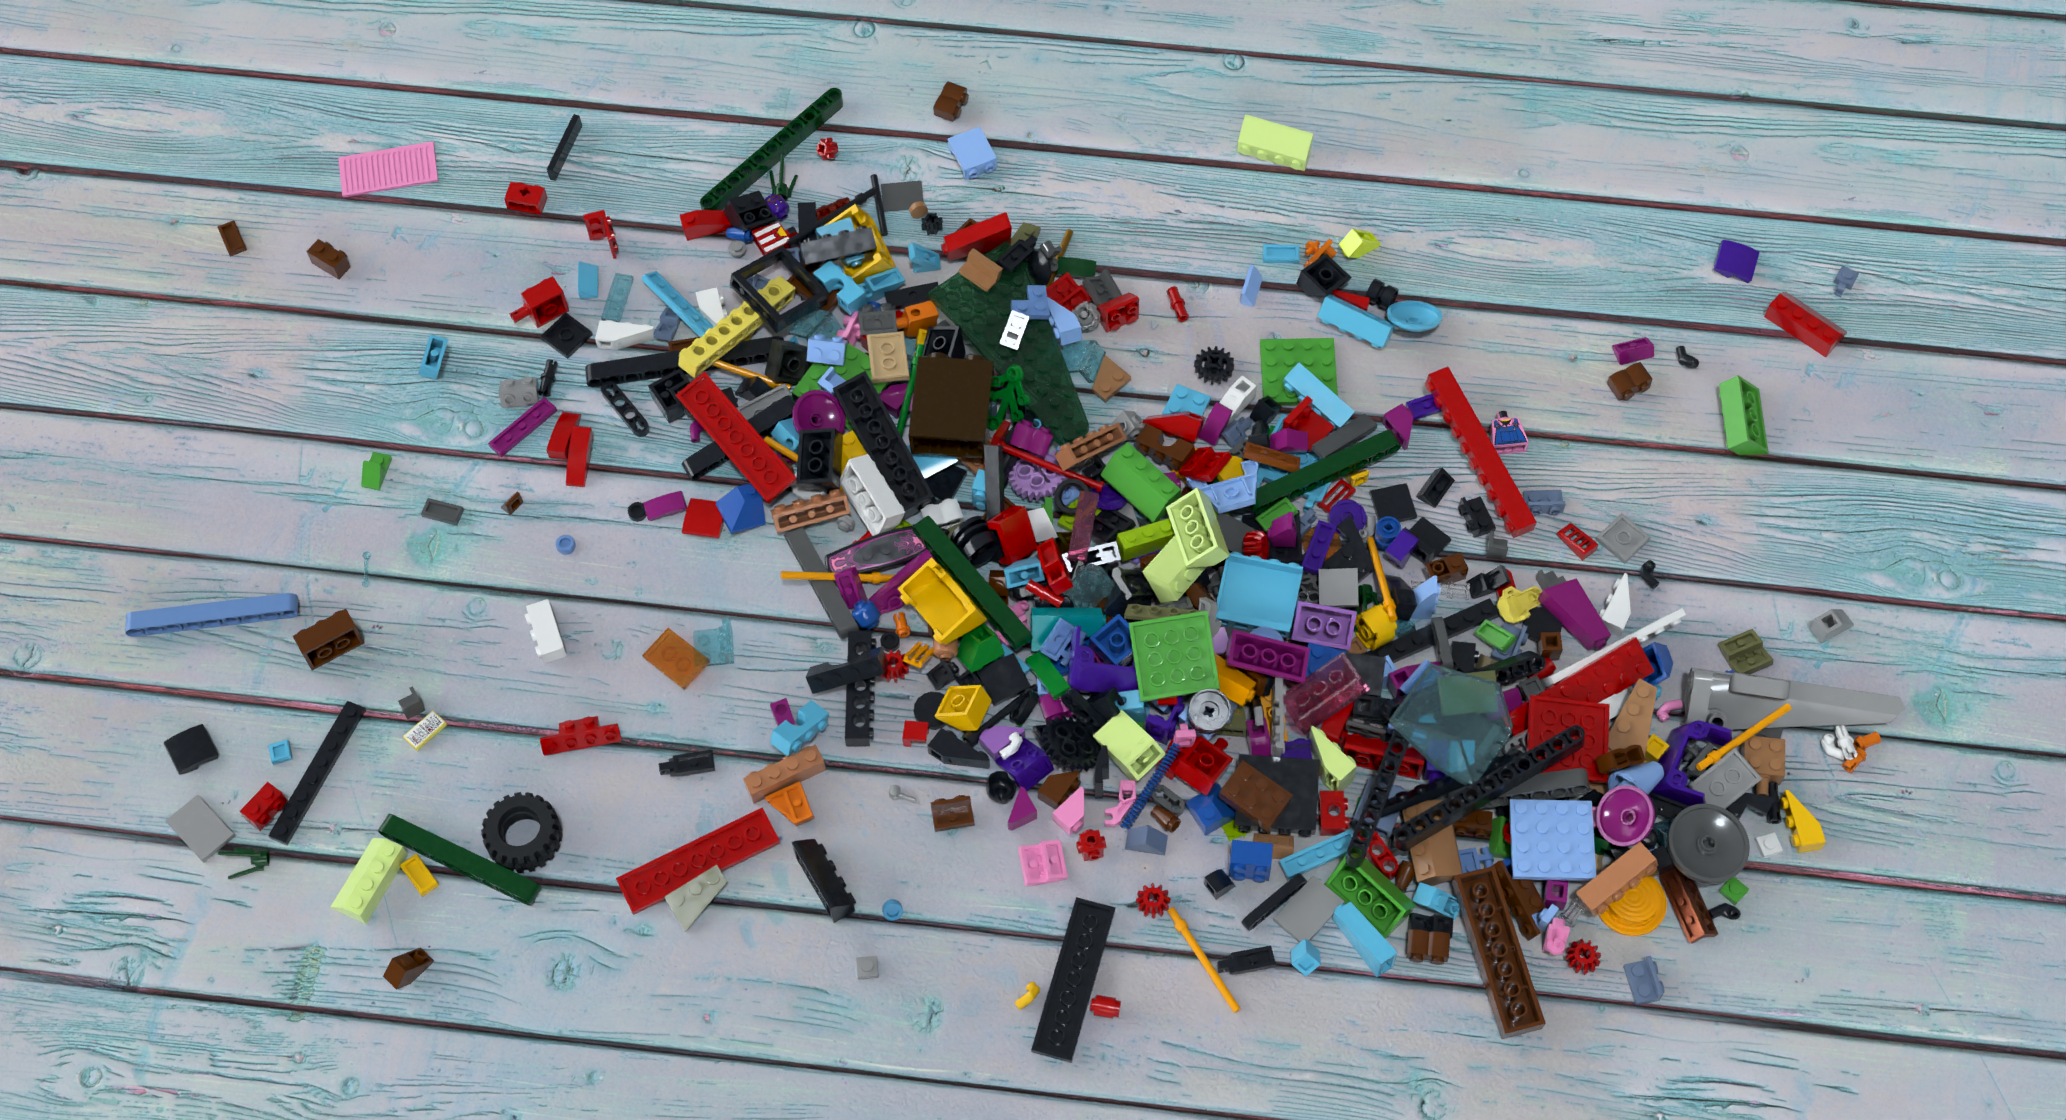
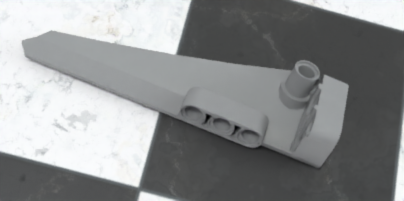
(1746, 699)

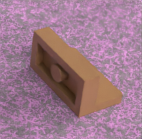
(981, 270)

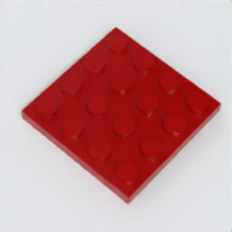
(1553, 715)

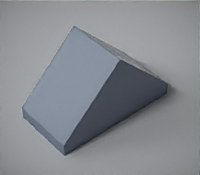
(1146, 840)

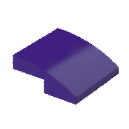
(1736, 260)

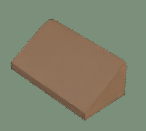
(1282, 845)

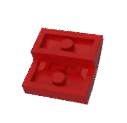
(1067, 292)
(1205, 464)
(702, 519)

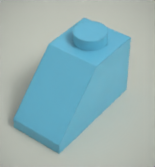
(1022, 571)

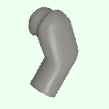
(1369, 530)

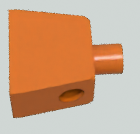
(916, 317)

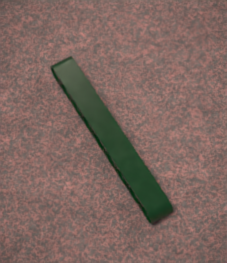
(1326, 470)
(972, 582)
(459, 859)

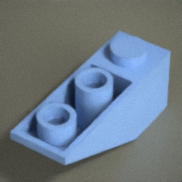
(1064, 323)
(1426, 598)

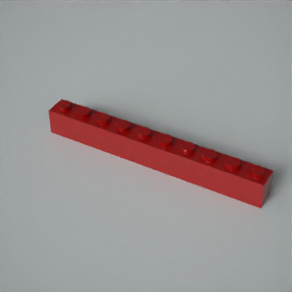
(1480, 452)

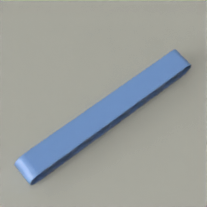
(211, 614)

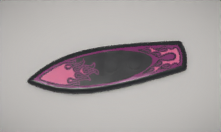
(877, 551)

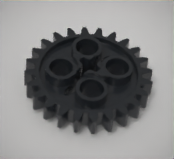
(1070, 744)

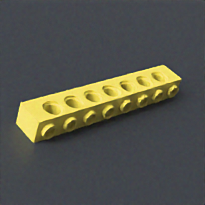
(733, 329)

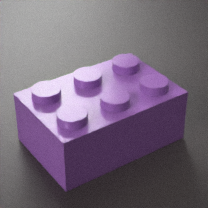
(1323, 625)

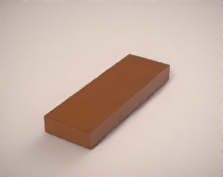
(1271, 457)

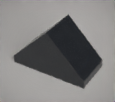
(752, 388)

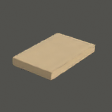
(888, 357)

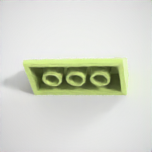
(1275, 142)
(1197, 530)
(1169, 574)
(370, 879)

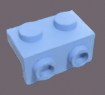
(826, 349)

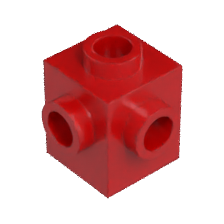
(1091, 845)

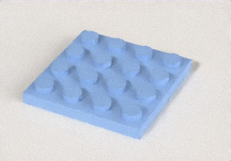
(1552, 840)

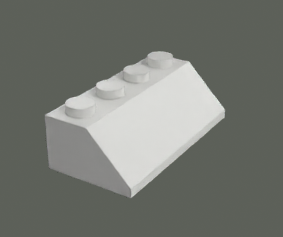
(871, 495)

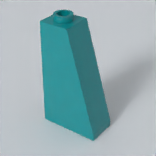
(1045, 619)

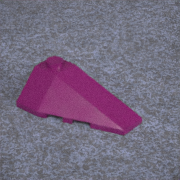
(888, 596)

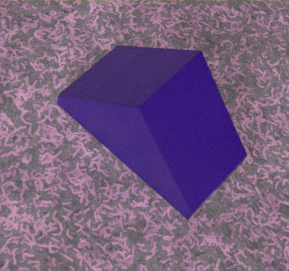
(1401, 548)

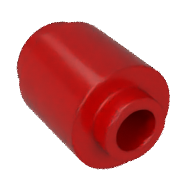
(1105, 1006)

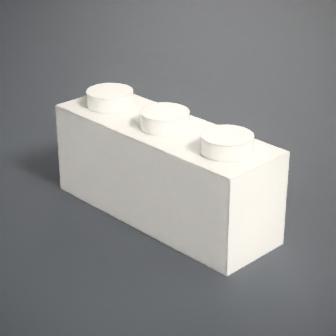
(545, 631)

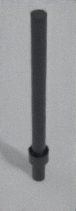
(859, 199)

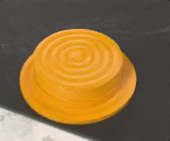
(1639, 909)

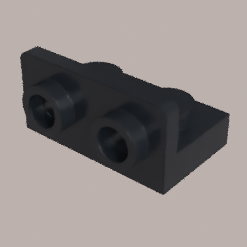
(1476, 516)

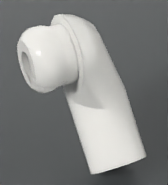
(1013, 747)
(1829, 747)

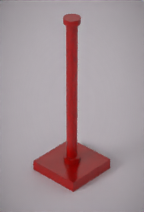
(999, 439)

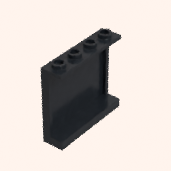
(1297, 777)

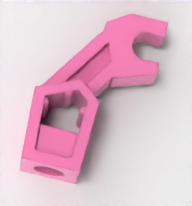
(1119, 812)

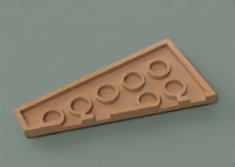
(1632, 724)

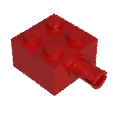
(542, 303)
(1204, 764)

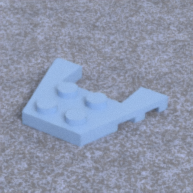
(1233, 492)

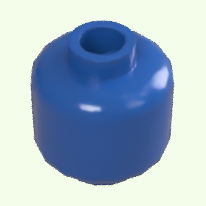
(866, 614)

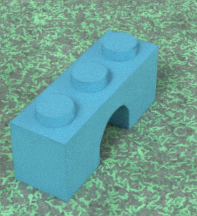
(851, 295)
(790, 737)

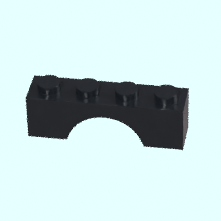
(865, 666)

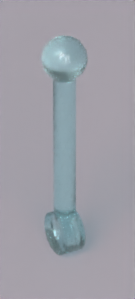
(366, 555)

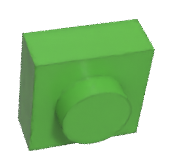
(1734, 890)

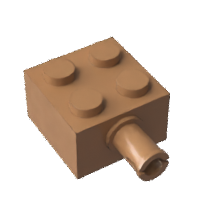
(1766, 758)

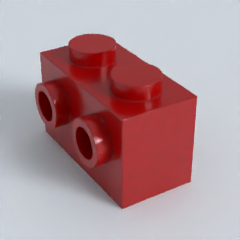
(263, 806)

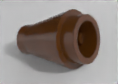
(1166, 819)
(1404, 875)

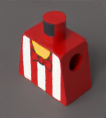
(771, 237)

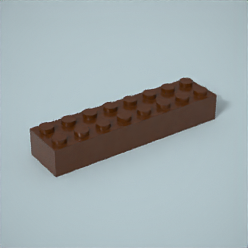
(1498, 952)

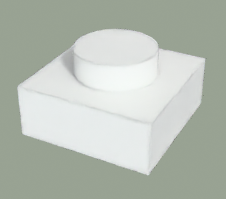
(1768, 845)

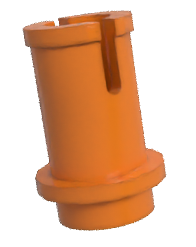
(903, 629)
(1867, 740)
(1852, 764)

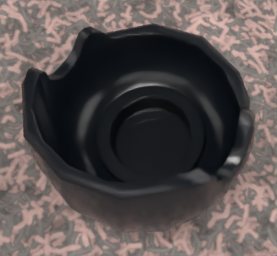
(1000, 787)

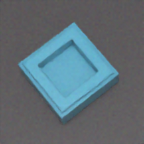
(280, 752)

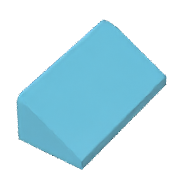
(587, 280)

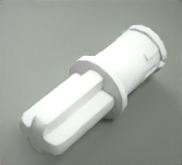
(1845, 742)

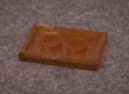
(676, 658)

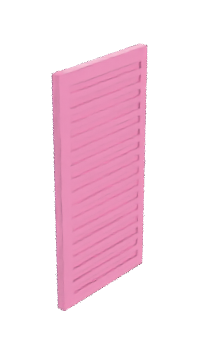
(388, 169)

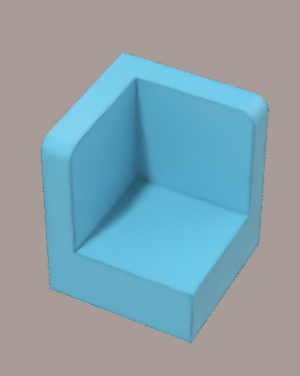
(1305, 957)

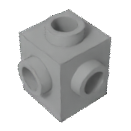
(1130, 424)

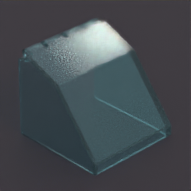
(1454, 721)

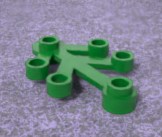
(1014, 375)

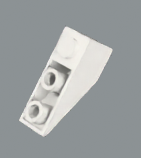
(710, 305)
(619, 335)
(1239, 396)
(1618, 608)

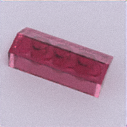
(1324, 693)

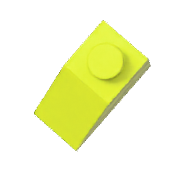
(1358, 243)

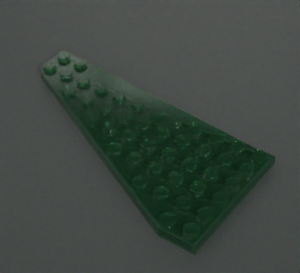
(983, 322)

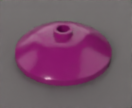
(821, 407)
(1614, 815)

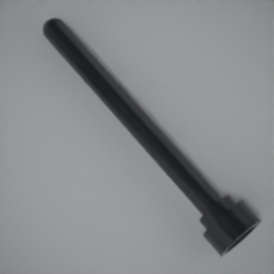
(973, 736)

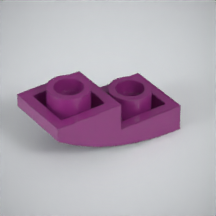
(1215, 423)
(665, 504)

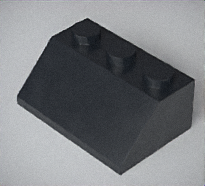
(819, 458)

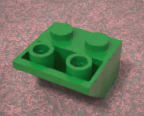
(979, 648)

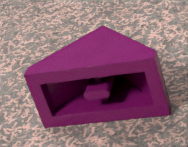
(1289, 441)
(1022, 811)

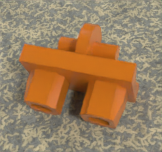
(1312, 248)

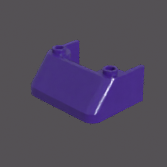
(1096, 677)
(1675, 781)

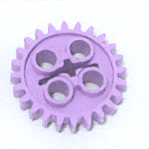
(1035, 480)

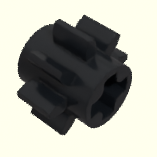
(932, 223)

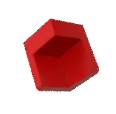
(914, 732)

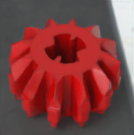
(1256, 544)
(900, 666)
(1150, 906)
(1582, 949)

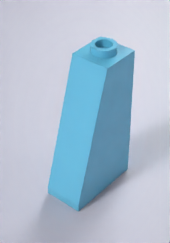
(1365, 938)

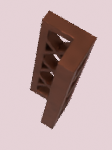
(1685, 906)

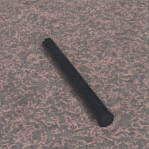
(879, 205)

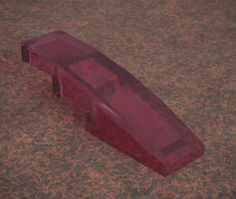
(1083, 526)

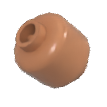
(944, 651)

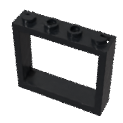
(761, 306)

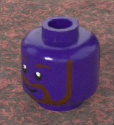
(778, 206)

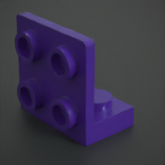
(1161, 729)
(1027, 765)

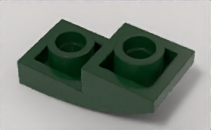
(1076, 267)

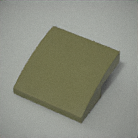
(1745, 653)

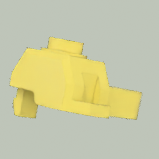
(1516, 604)

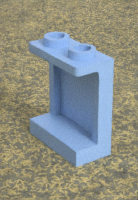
(973, 153)

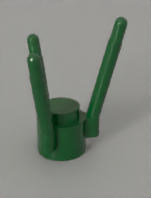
(781, 188)
(1365, 596)
(258, 858)

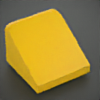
(1357, 478)

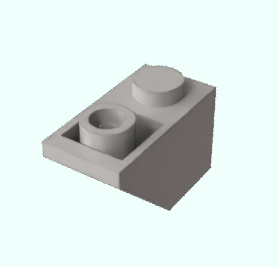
(1830, 624)

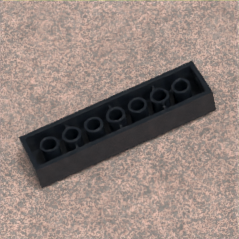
(884, 443)

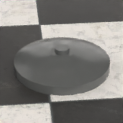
(1708, 844)

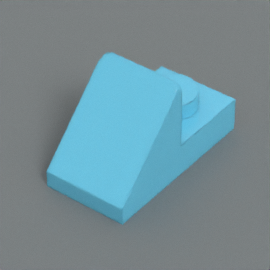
(923, 259)

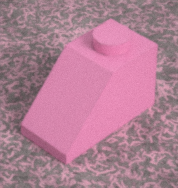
(1071, 813)

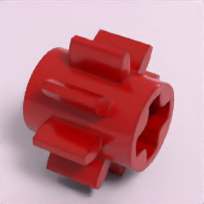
(827, 148)

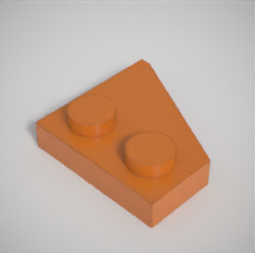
(792, 803)

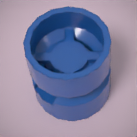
(1386, 531)

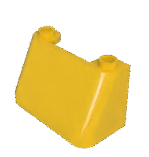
(874, 262)
(941, 602)

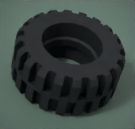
(513, 810)

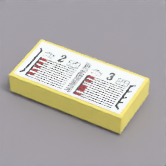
(425, 730)

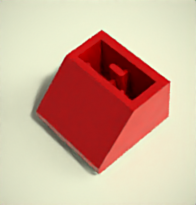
(1119, 311)

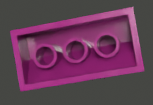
(1267, 656)

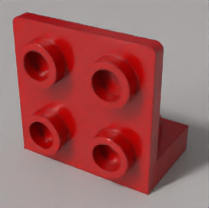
(600, 226)
(1306, 420)

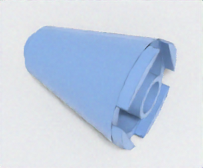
(1643, 776)

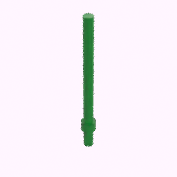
(909, 390)

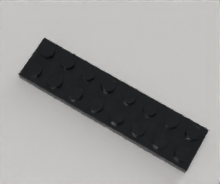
(1073, 980)

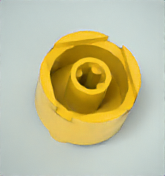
(1375, 627)

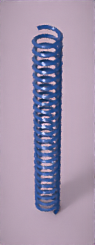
(1148, 786)

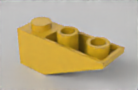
(1805, 829)

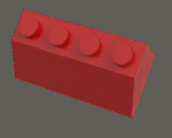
(1804, 323)
(1370, 752)

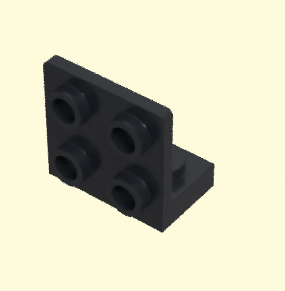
(1430, 541)

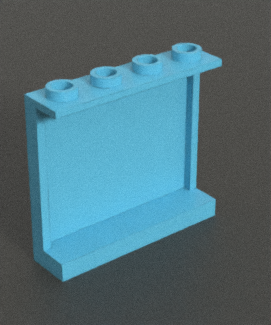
(1258, 593)

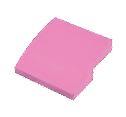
(1042, 863)

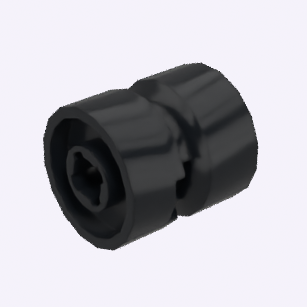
(1382, 294)

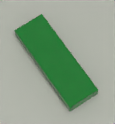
(1047, 674)

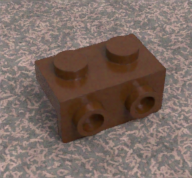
(952, 813)

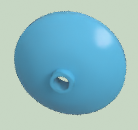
(1414, 315)

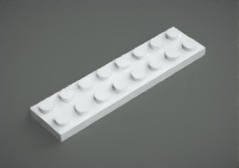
(1641, 634)

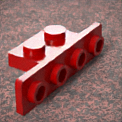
(580, 735)

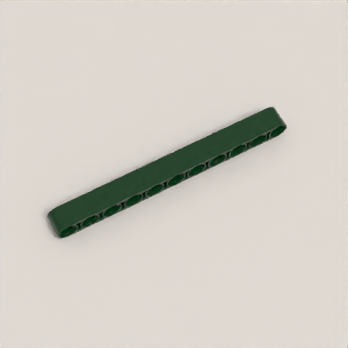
(770, 153)

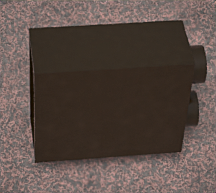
(951, 406)

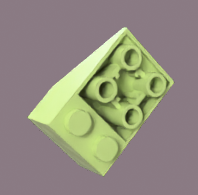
(1129, 746)
(1335, 767)

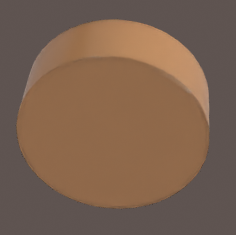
(918, 209)

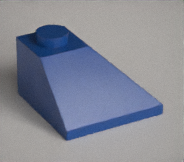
(742, 508)
(1660, 661)
(1210, 810)

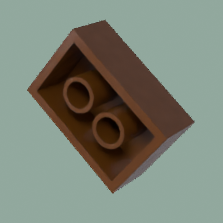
(328, 639)
(1255, 796)

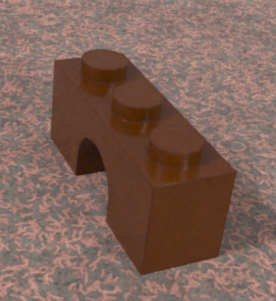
(1150, 443)

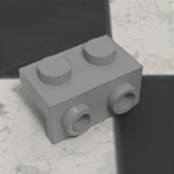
(518, 392)

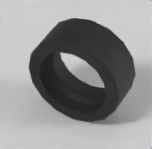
(1059, 491)

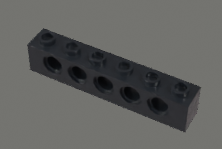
(855, 735)

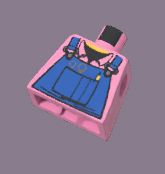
(1508, 434)

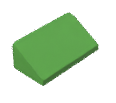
(1497, 844)

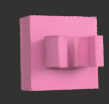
(1184, 737)

